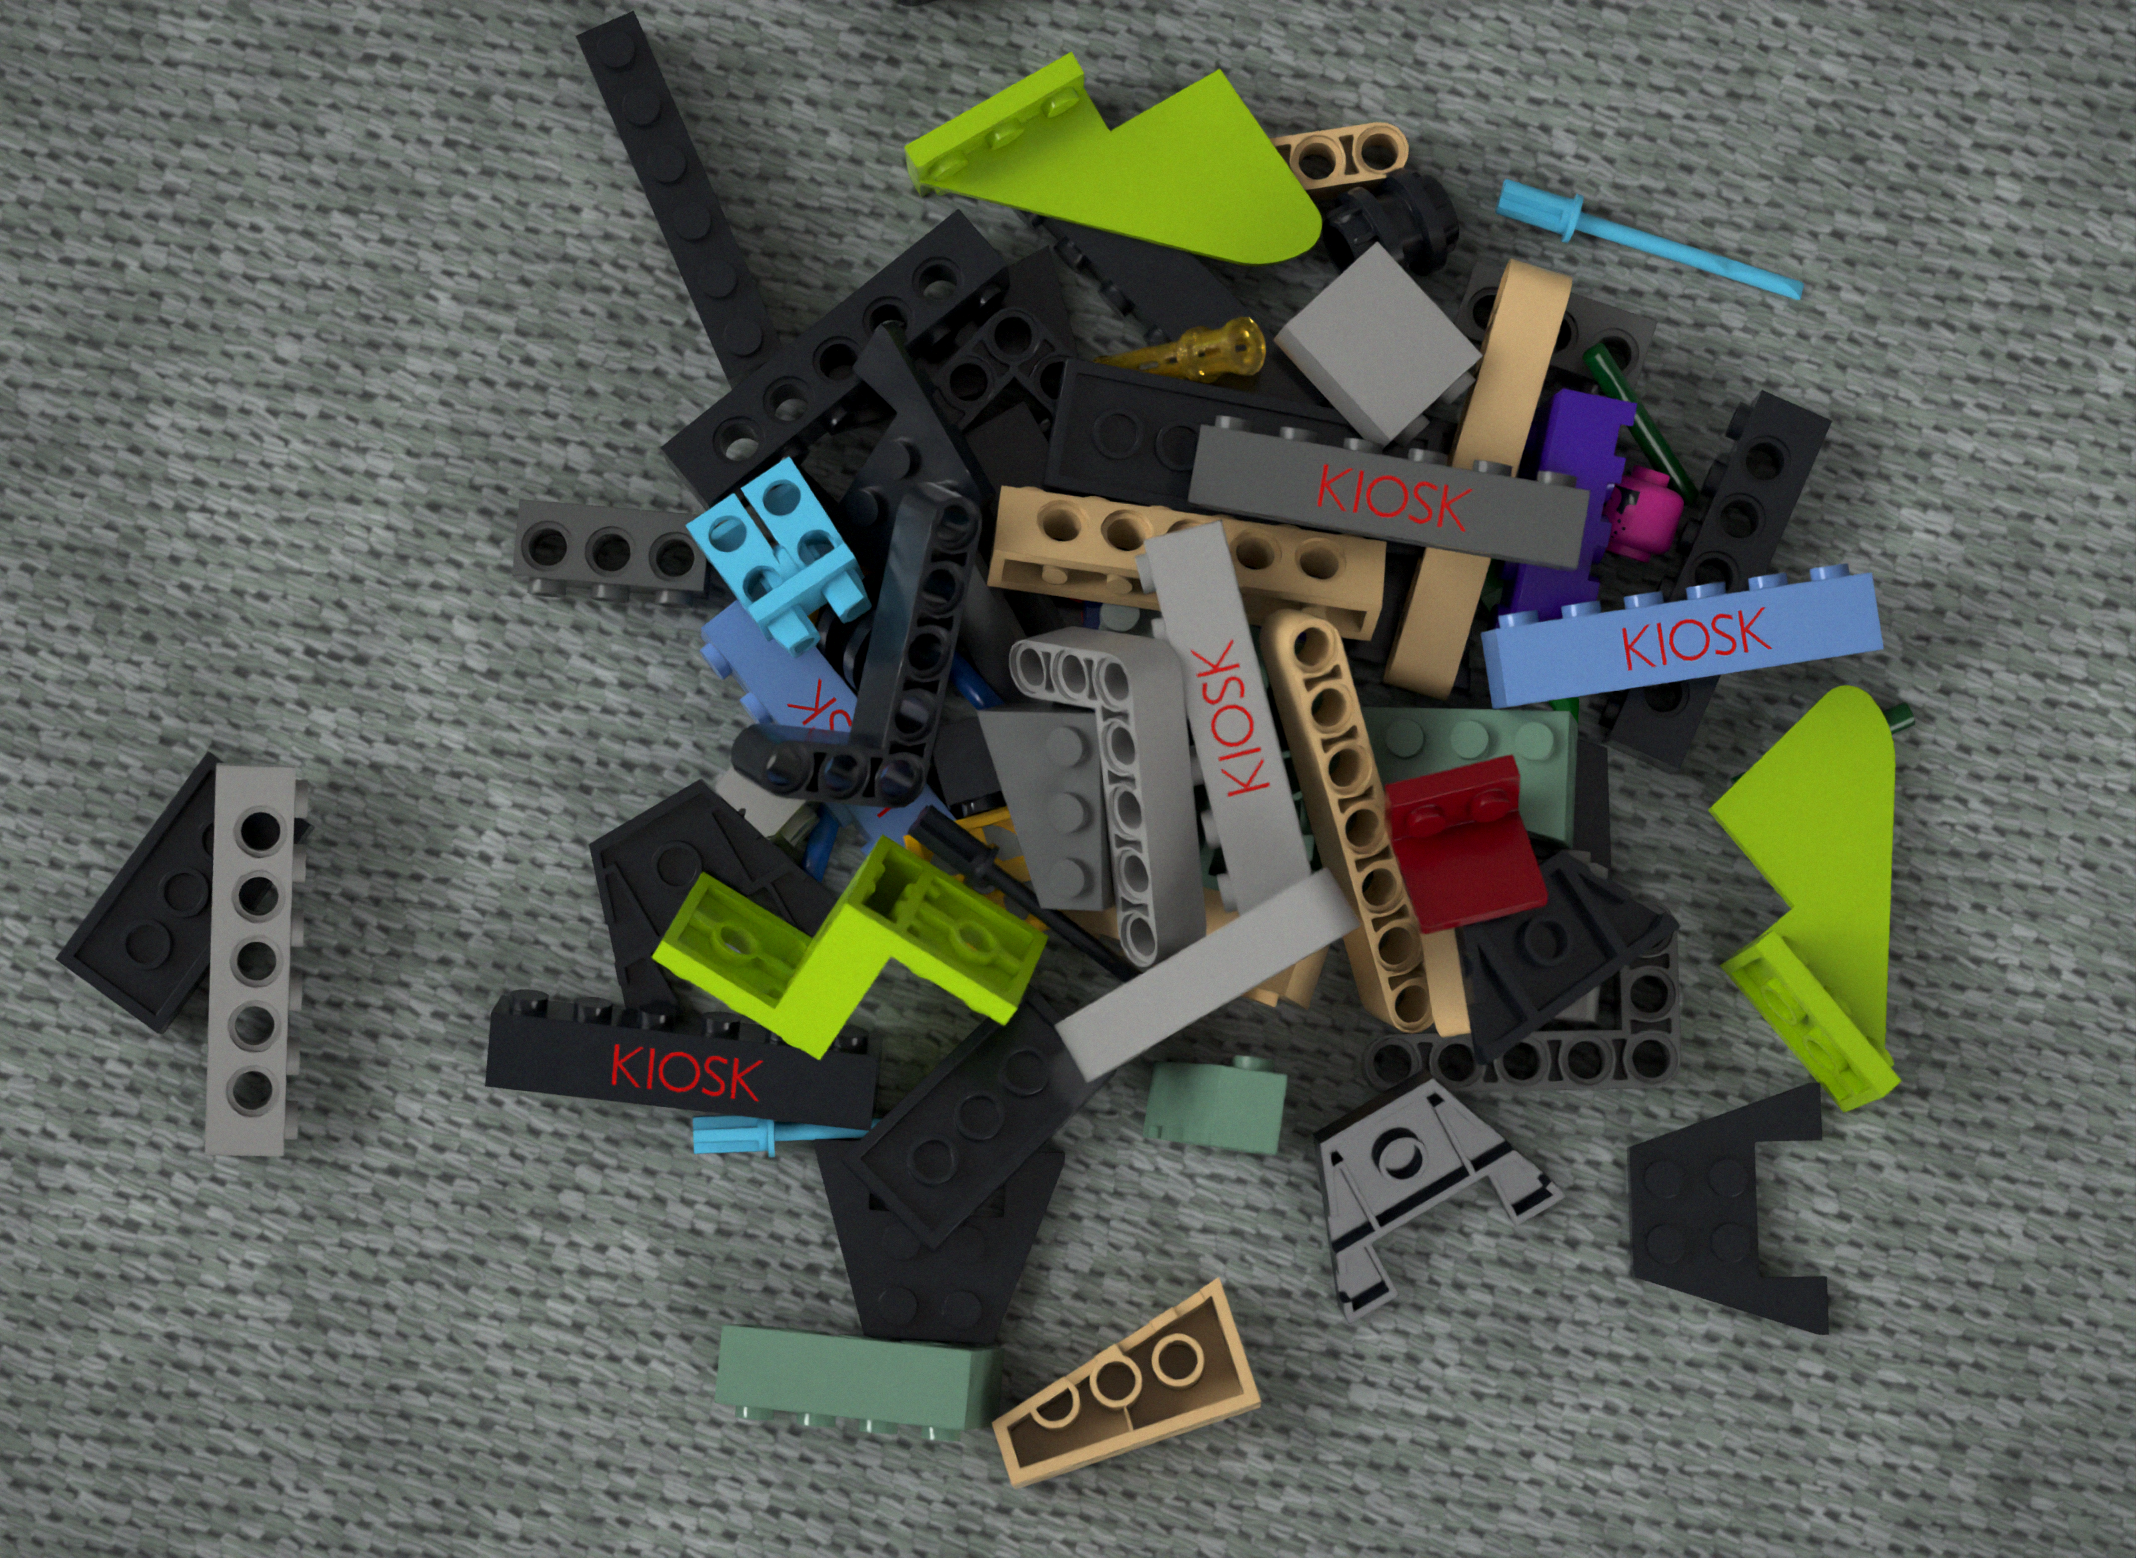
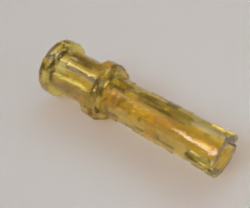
(1216, 343)

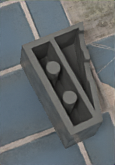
(1055, 799)

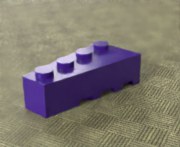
(1578, 438)

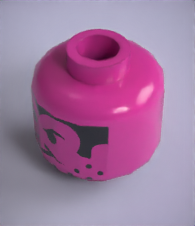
(1643, 515)

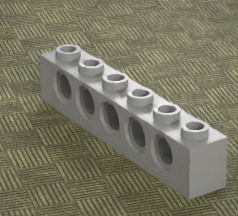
(230, 1123)

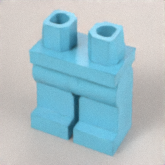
(797, 574)

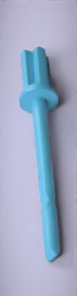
(1564, 215)
(750, 1134)

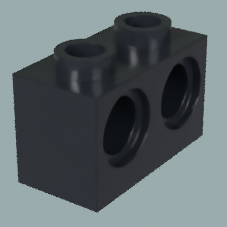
(966, 769)

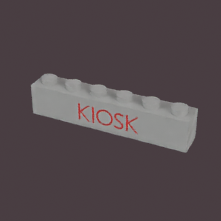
(1228, 715)

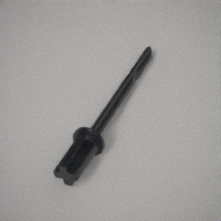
(976, 859)

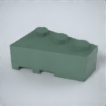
(1217, 1104)

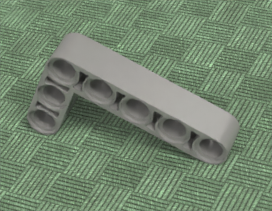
(1145, 774)
(1207, 975)

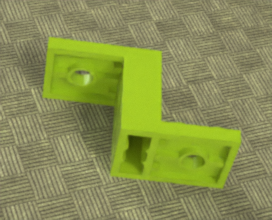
(888, 910)

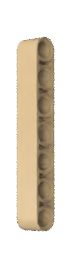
(1489, 429)
(1332, 800)

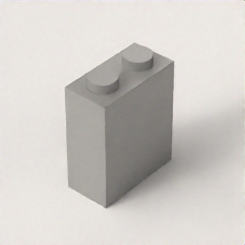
(1379, 349)

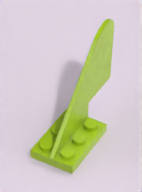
(1176, 176)
(1822, 835)

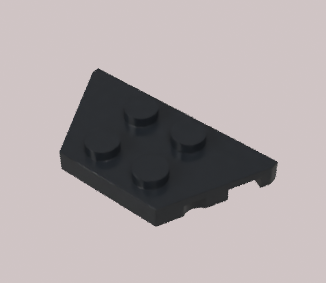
(1546, 958)

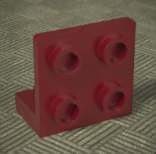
(1463, 845)

